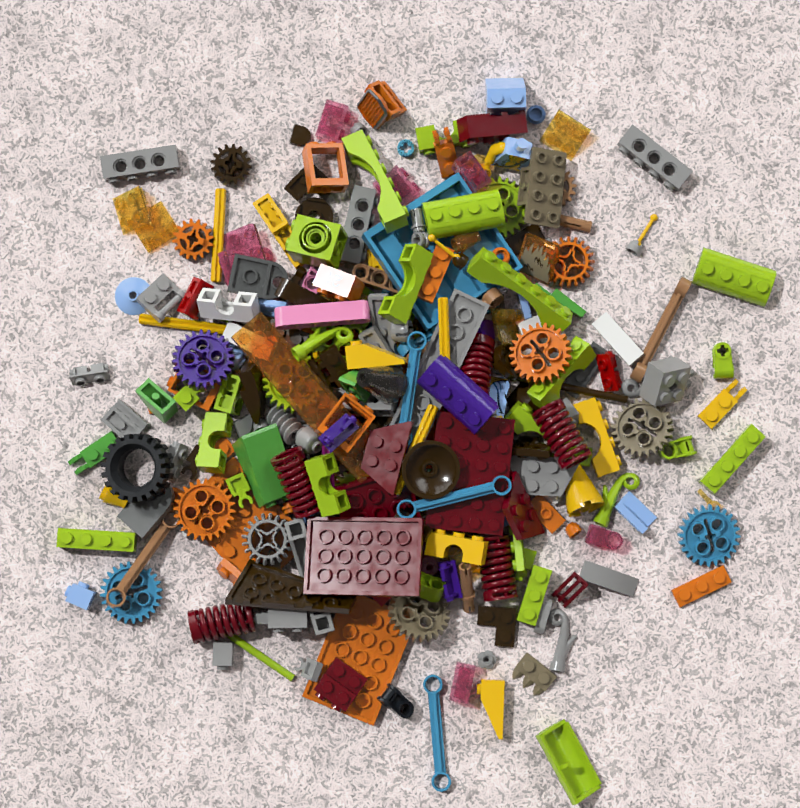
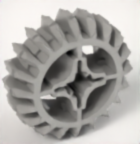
(256, 551)

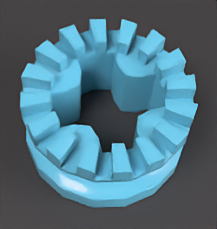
(401, 144)

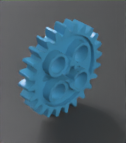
(692, 540)
(136, 609)

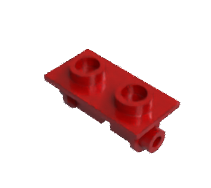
(610, 378)

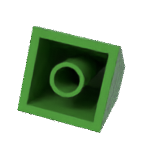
(254, 456)

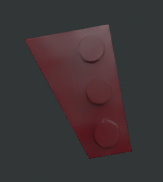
(491, 128)

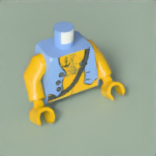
(508, 154)

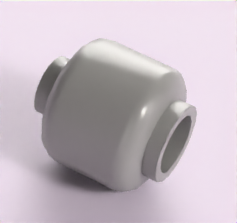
(308, 440)

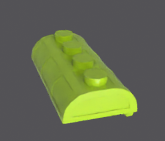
(464, 214)
(734, 277)
(569, 761)

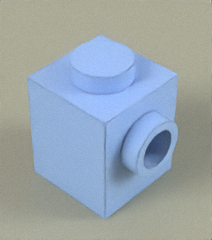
(80, 595)

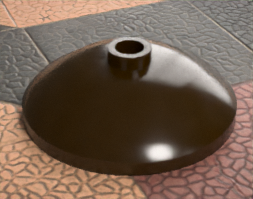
(444, 470)

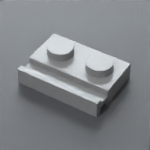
(123, 420)

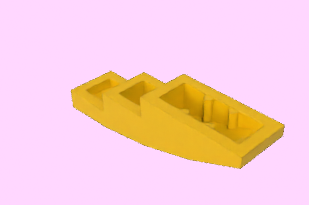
(275, 222)

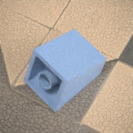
(505, 95)

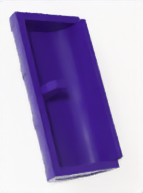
(458, 394)

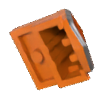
(379, 104)

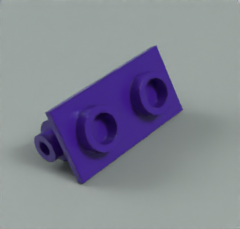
(339, 432)
(450, 575)

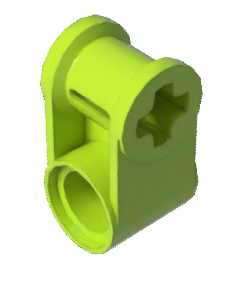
(723, 364)
(680, 448)
(431, 587)

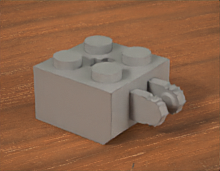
(665, 381)
(284, 618)

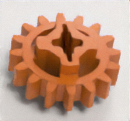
(185, 236)

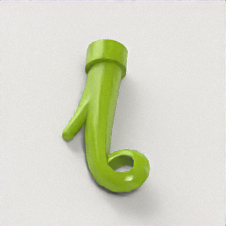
(316, 340)
(603, 516)

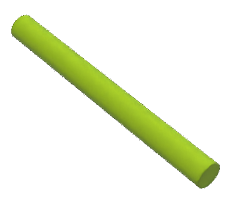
(262, 657)

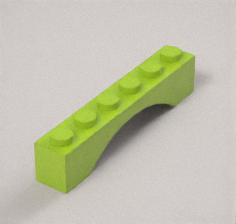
(360, 153)
(490, 269)

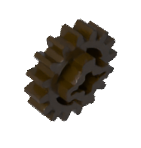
(242, 166)

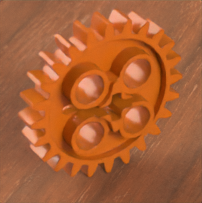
(526, 363)
(219, 519)

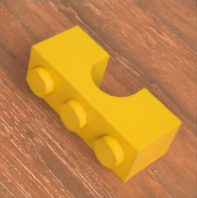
(473, 548)

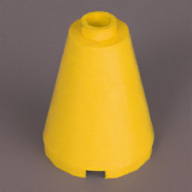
(582, 494)

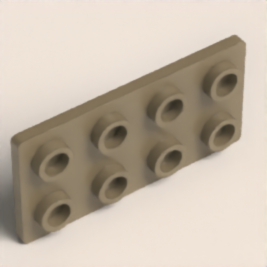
(542, 187)

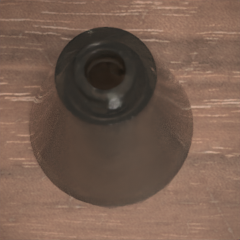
(383, 382)

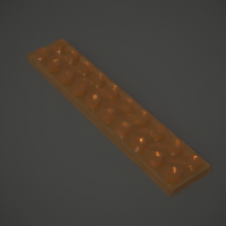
(297, 385)

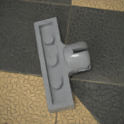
(391, 332)

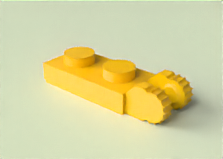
(720, 405)

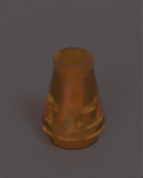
(463, 242)

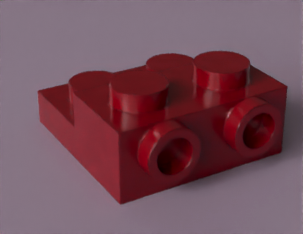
(340, 685)

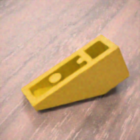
(368, 355)
(492, 697)

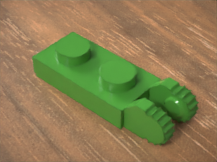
(93, 453)

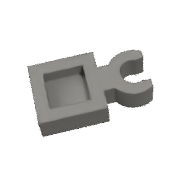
(309, 668)

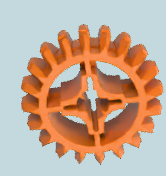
(577, 264)

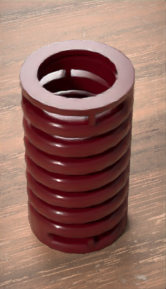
(479, 361)
(553, 437)
(294, 482)
(498, 570)
(216, 628)

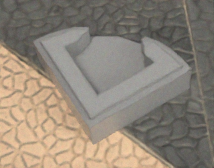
(243, 425)

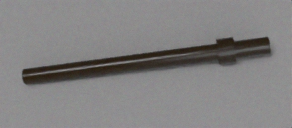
(586, 391)

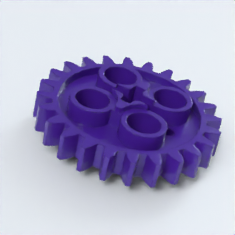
(191, 372)

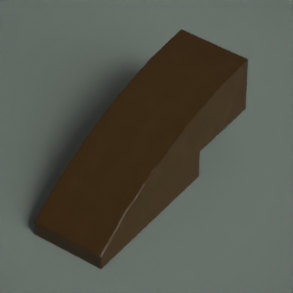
(252, 391)

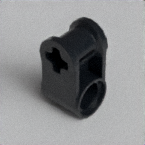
(393, 700)

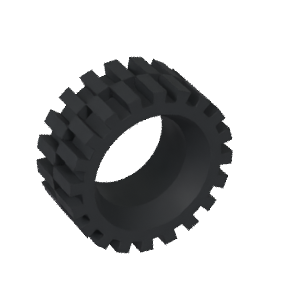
(115, 467)

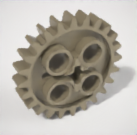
(632, 441)
(412, 626)

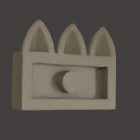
(534, 673)

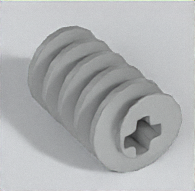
(286, 424)

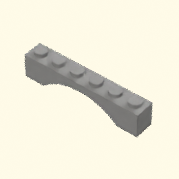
(321, 621)

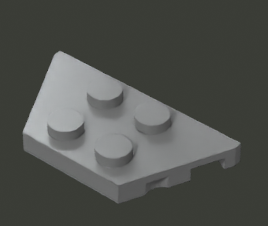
(542, 476)

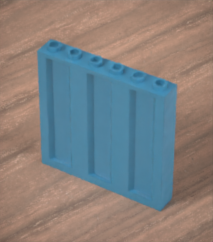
(388, 249)

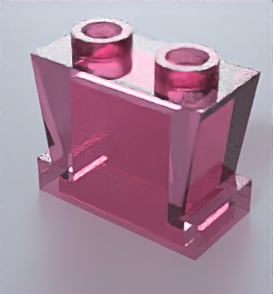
(407, 190)

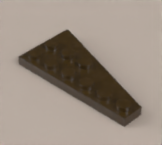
(274, 588)

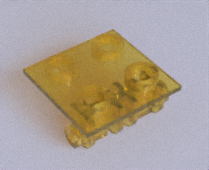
(565, 134)
(132, 210)
(161, 229)
(505, 324)

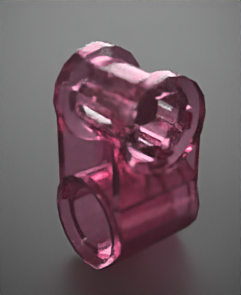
(600, 537)

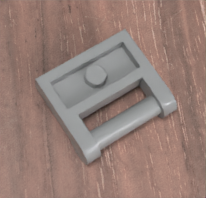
(156, 293)

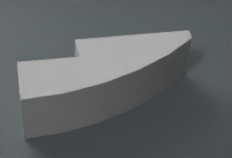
(608, 578)

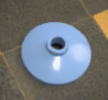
(123, 292)

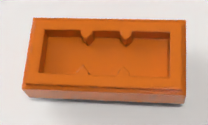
(547, 514)

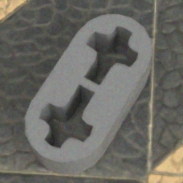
(543, 616)

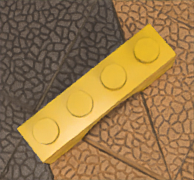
(605, 460)

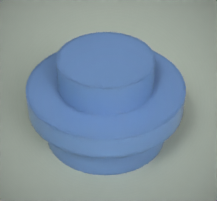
(536, 114)

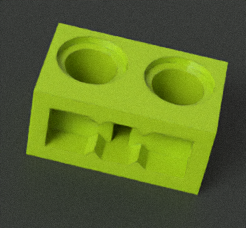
(228, 397)

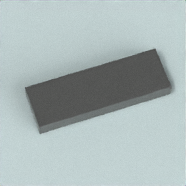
(582, 377)

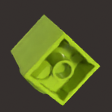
(316, 242)

